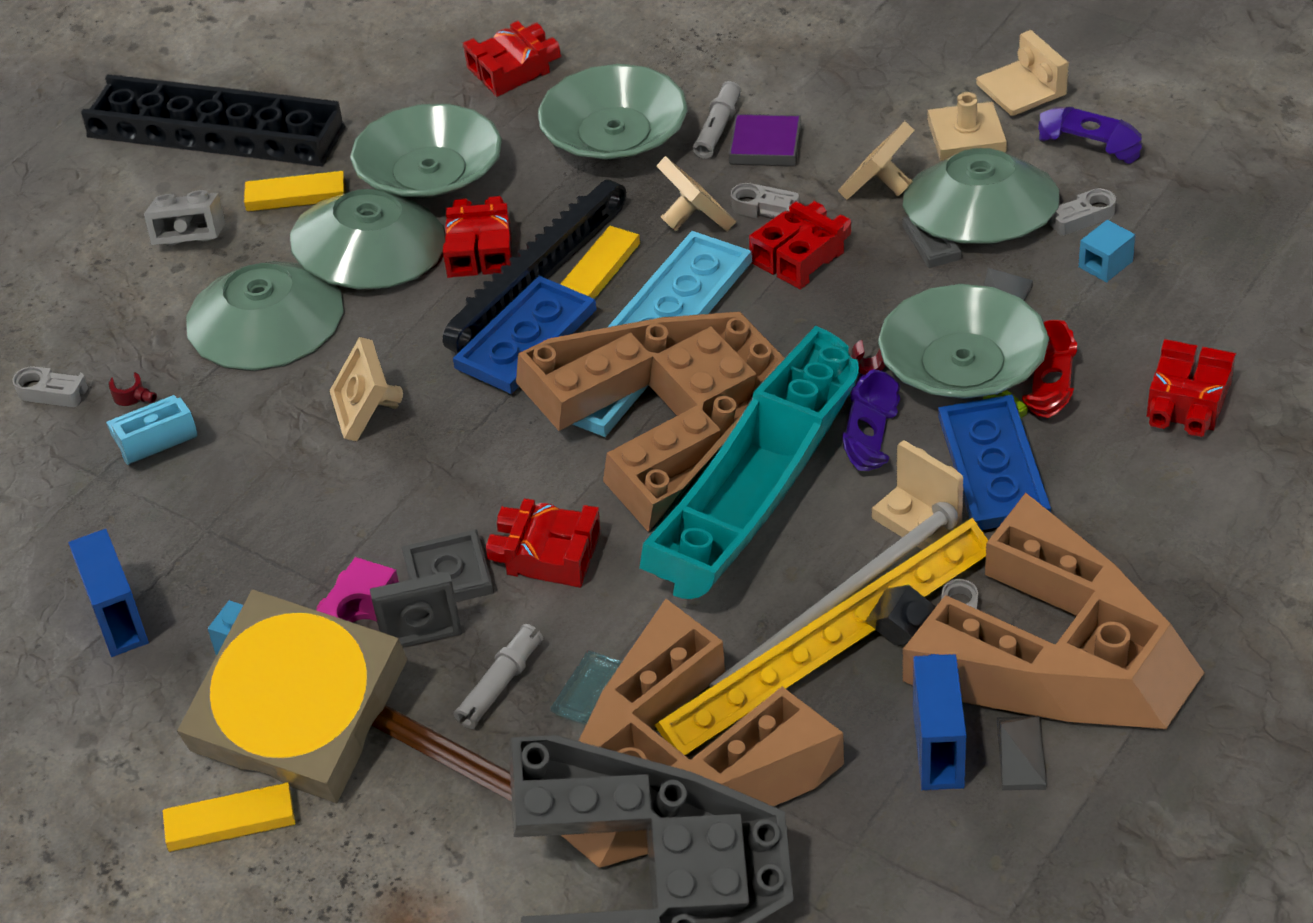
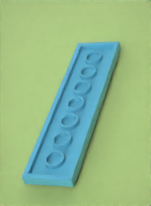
(684, 285)

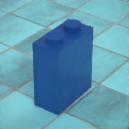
(108, 592)
(939, 722)

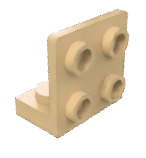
(1030, 81)
(919, 486)

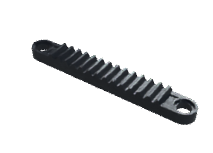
(540, 259)

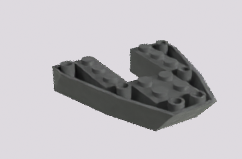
(707, 844)

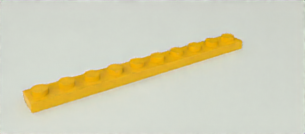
(817, 641)

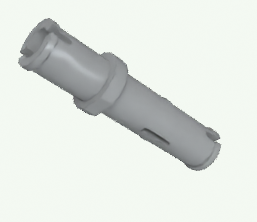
(721, 110)
(508, 663)

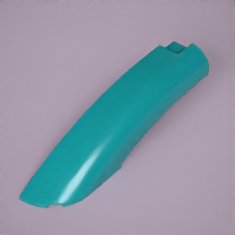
(753, 466)

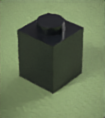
(900, 614)

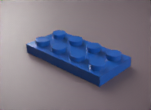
(532, 317)
(992, 456)

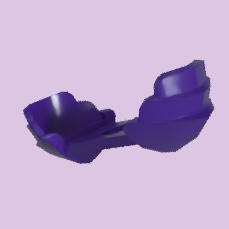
(1119, 135)
(873, 401)

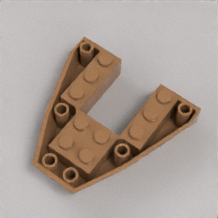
(693, 362)
(1108, 668)
(767, 754)

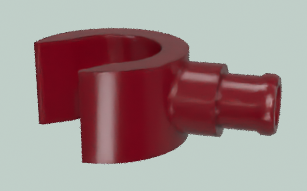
(866, 364)
(133, 394)

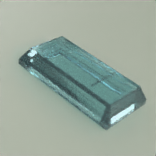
(585, 687)

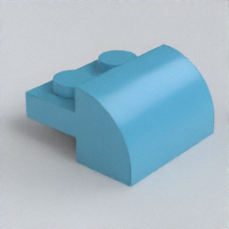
(152, 428)

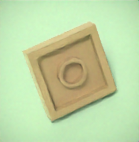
(966, 127)
(880, 165)
(692, 197)
(361, 389)

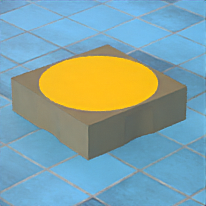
(293, 695)

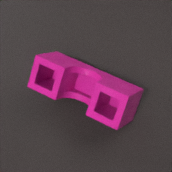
(351, 594)

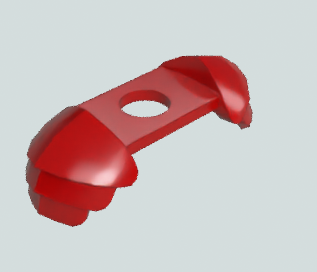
(1051, 398)

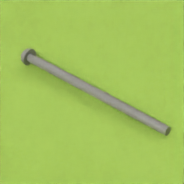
(943, 515)

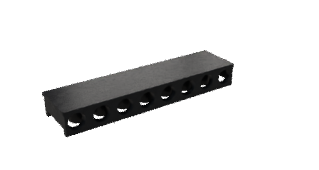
(215, 120)

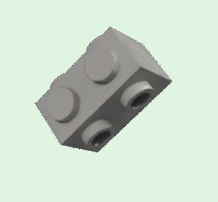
(184, 218)

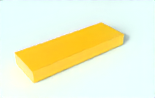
(293, 190)
(602, 261)
(228, 817)

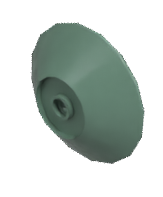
(612, 111)
(426, 150)
(981, 197)
(367, 240)
(263, 316)
(963, 341)

